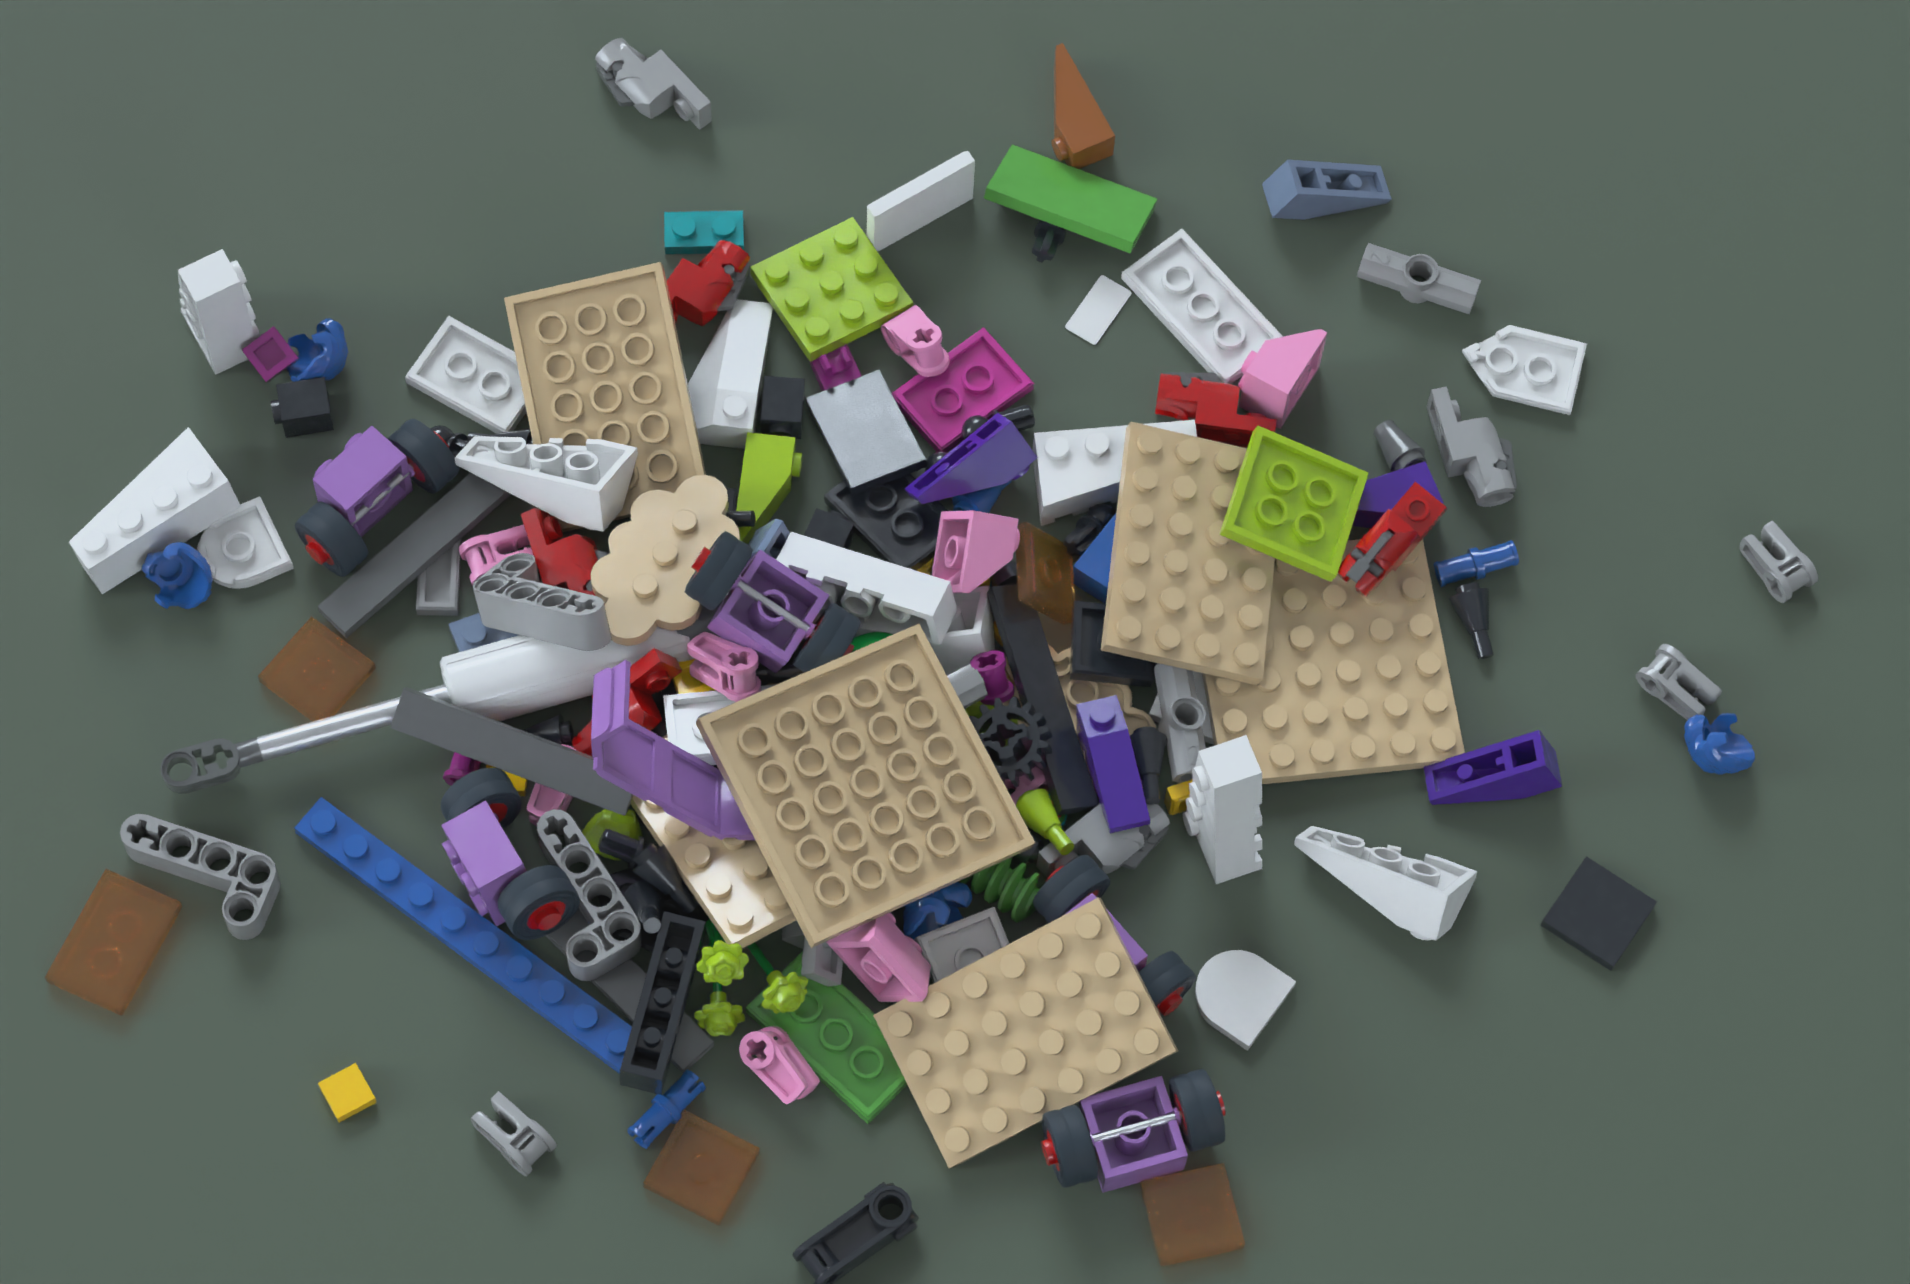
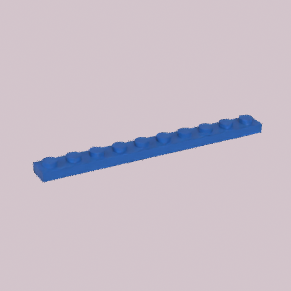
(466, 932)

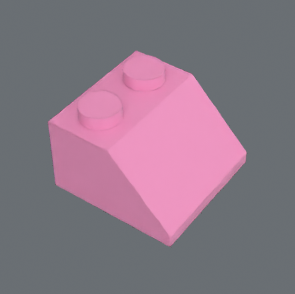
(1280, 374)
(973, 547)
(885, 960)

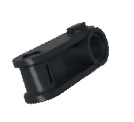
(857, 1235)

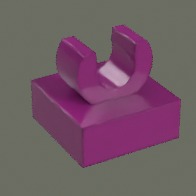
(270, 354)
(835, 368)

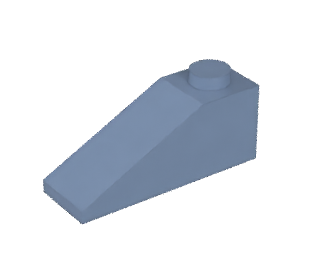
(1323, 188)

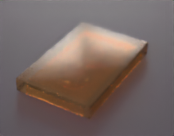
(113, 942)

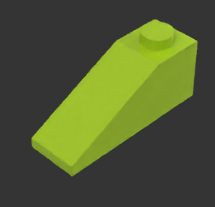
(766, 477)

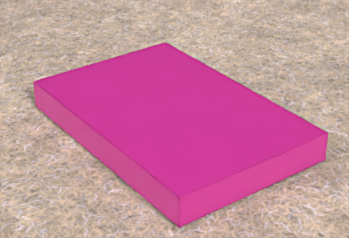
(974, 383)

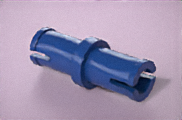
(1476, 563)
(666, 1109)

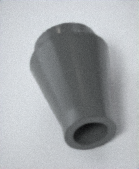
(1397, 446)

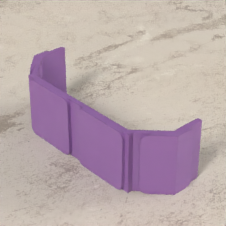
(655, 767)

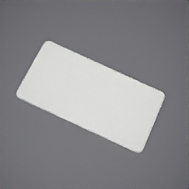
(1098, 309)

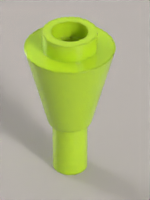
(1042, 818)

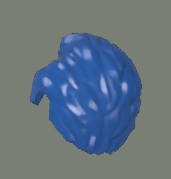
(322, 356)
(180, 574)
(1716, 746)
(936, 910)

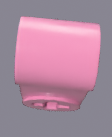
(917, 341)

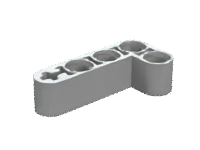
(518, 603)
(197, 863)
(589, 884)

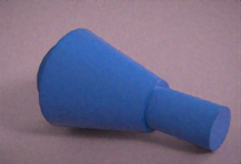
(979, 500)

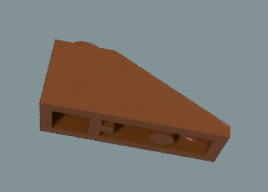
(1079, 125)

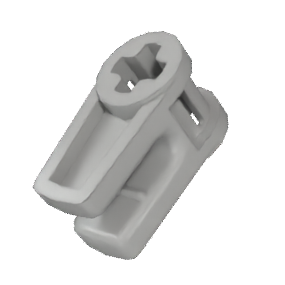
(1786, 572)
(1678, 672)
(524, 1145)

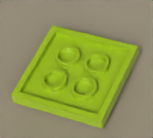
(831, 289)
(1294, 503)

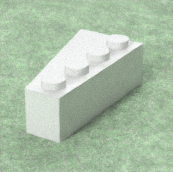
(218, 309)
(1083, 467)
(161, 506)
(872, 589)
(1226, 808)

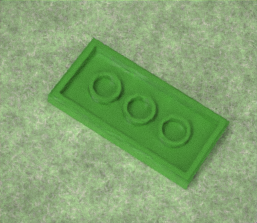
(1070, 198)
(839, 1044)

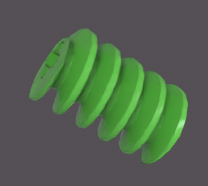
(1008, 887)

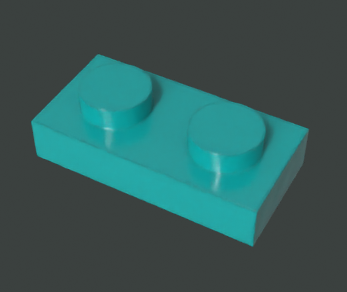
(701, 230)

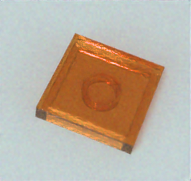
(1045, 573)
(316, 671)
(701, 1167)
(1192, 1214)

